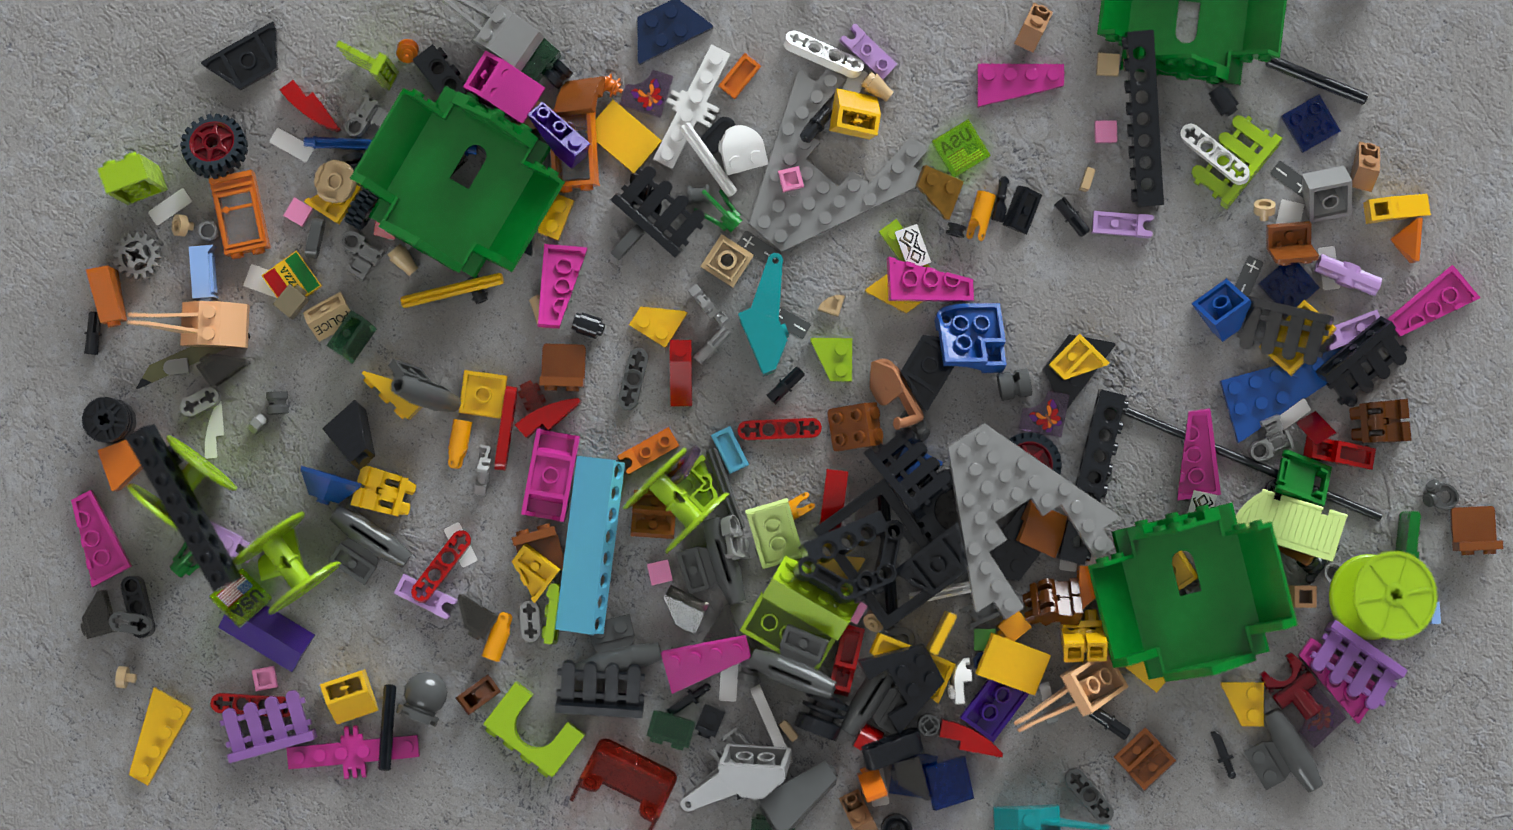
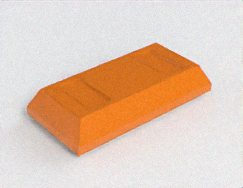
(739, 76)

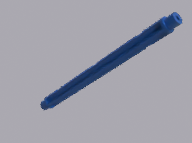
(354, 144)

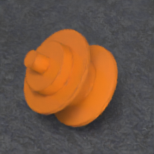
(407, 50)
(612, 86)

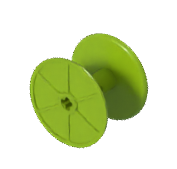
(194, 472)
(665, 491)
(285, 562)
(1383, 595)

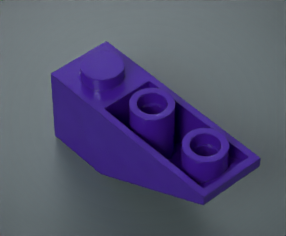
(559, 135)

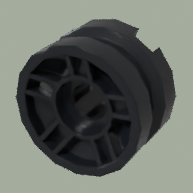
(895, 819)

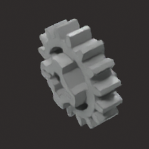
(140, 248)

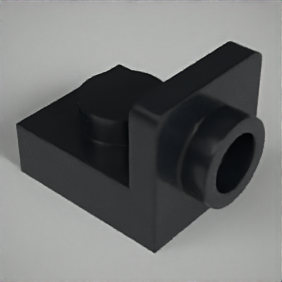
(709, 721)

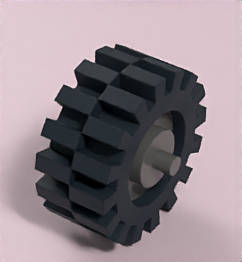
(360, 209)

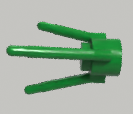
(730, 219)
(182, 563)

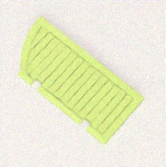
(1296, 523)

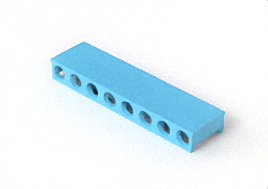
(587, 545)

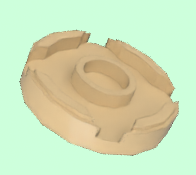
(334, 181)

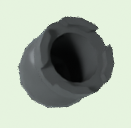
(424, 696)

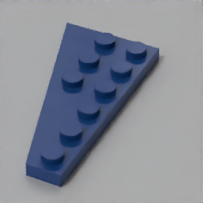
(1268, 393)

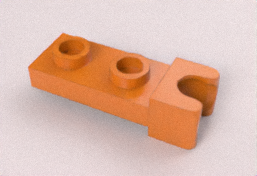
(649, 450)

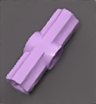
(1348, 275)

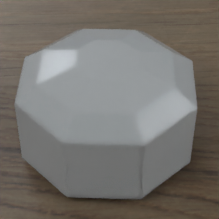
(208, 231)
(257, 423)

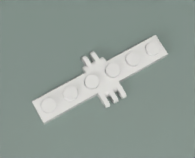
(692, 106)

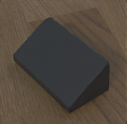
(1022, 209)

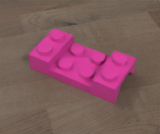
(550, 475)

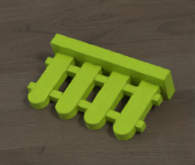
(380, 68)
(1246, 154)

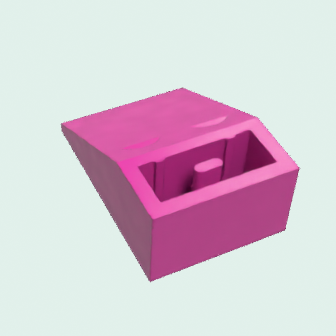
(503, 87)

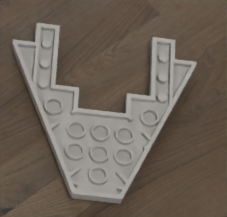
(821, 205)
(992, 480)

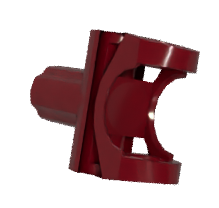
(1293, 689)

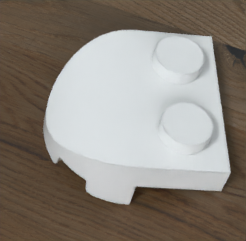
(742, 149)
(959, 674)

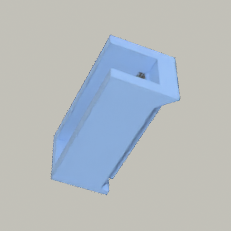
(203, 272)

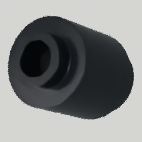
(1223, 100)
(588, 325)

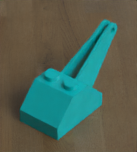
(762, 321)
(1036, 818)

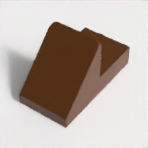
(478, 694)

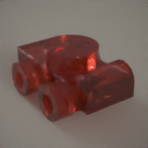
(529, 392)

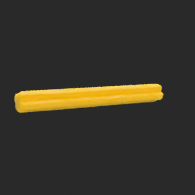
(452, 290)

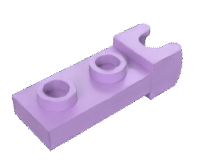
(868, 52)
(1121, 224)
(1350, 329)
(434, 604)

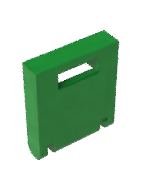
(1297, 478)
(1408, 532)

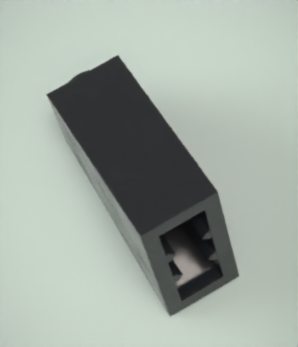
(352, 434)

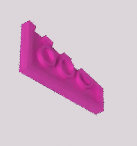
(1012, 81)
(558, 280)
(921, 283)
(1438, 298)
(1199, 457)
(101, 546)
(699, 661)
(1353, 705)

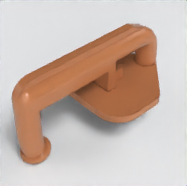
(887, 385)

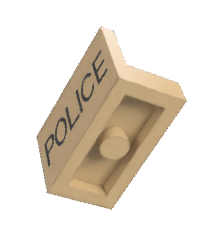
(327, 316)

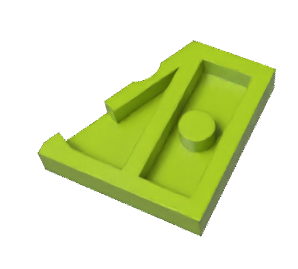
(835, 357)

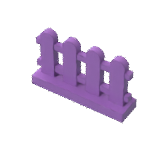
(1372, 659)
(256, 729)

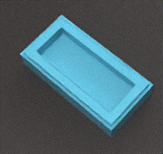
(729, 450)

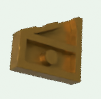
(940, 189)

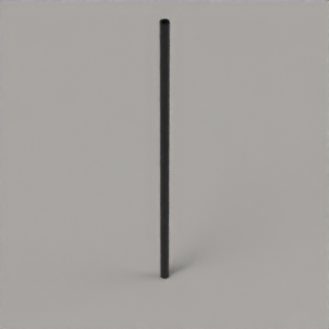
(1250, 462)

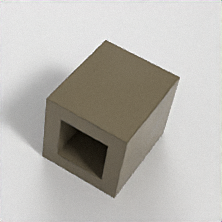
(291, 301)

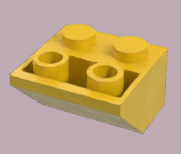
(855, 114)
(349, 697)

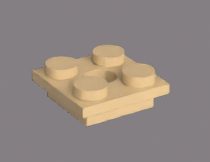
(727, 274)

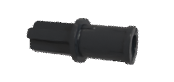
(816, 125)
(1072, 216)
(93, 334)
(785, 385)
(1110, 723)

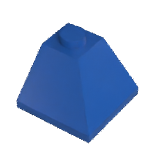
(1223, 309)
(327, 486)

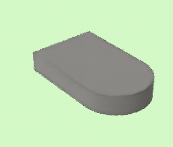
(176, 366)

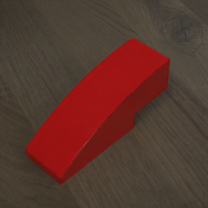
(309, 106)
(548, 416)
(1340, 453)
(833, 494)
(846, 659)
(968, 738)

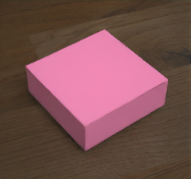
(1105, 131)
(790, 179)
(298, 212)
(659, 572)
(858, 612)
(265, 678)

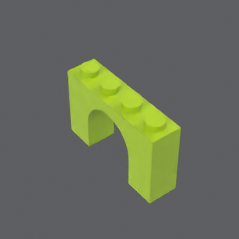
(503, 723)

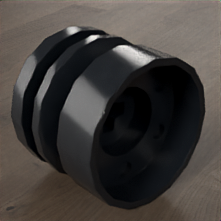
(119, 413)
(821, 716)

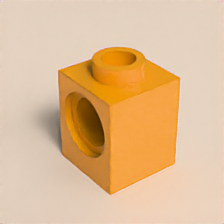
(1013, 626)

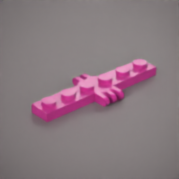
(351, 752)

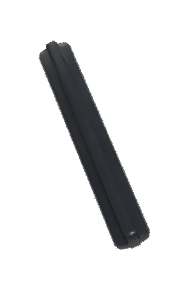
(387, 726)

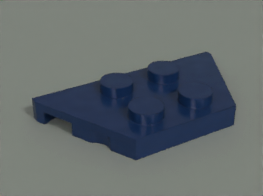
(668, 28)

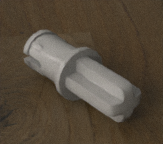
(712, 346)

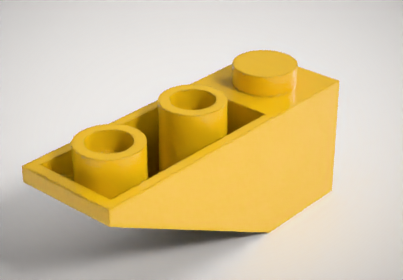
(1396, 208)
(383, 384)

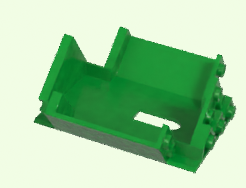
(1225, 35)
(421, 205)
(1201, 631)

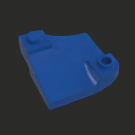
(972, 336)

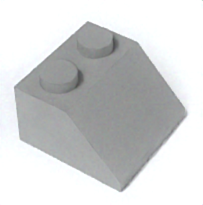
(1327, 194)

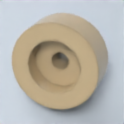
(1264, 208)
(181, 225)
(123, 677)

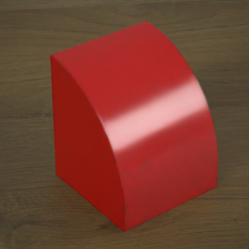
(867, 735)

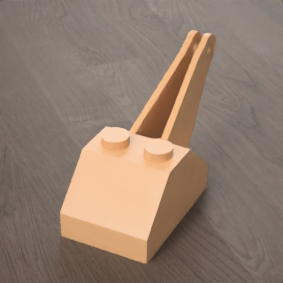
(206, 324)
(1089, 687)

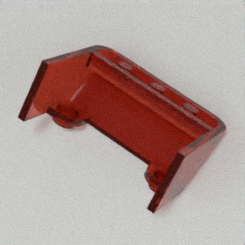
(629, 775)

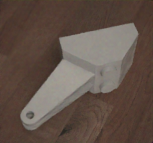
(502, 33)
(742, 771)

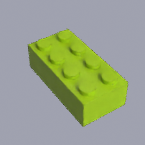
(132, 178)
(808, 601)
(768, 623)

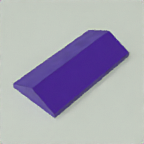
(272, 636)
(993, 708)

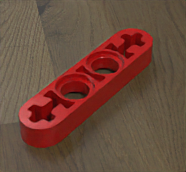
(506, 427)
(779, 429)
(439, 565)
(249, 697)

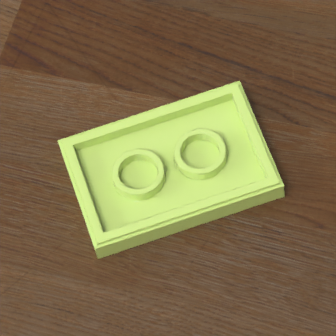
(774, 532)

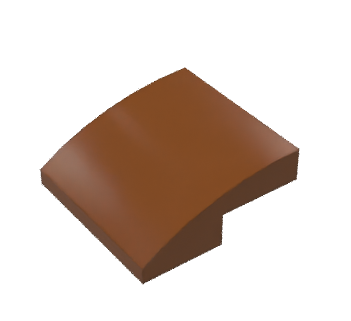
(579, 96)
(651, 519)
(1042, 532)
(1145, 759)

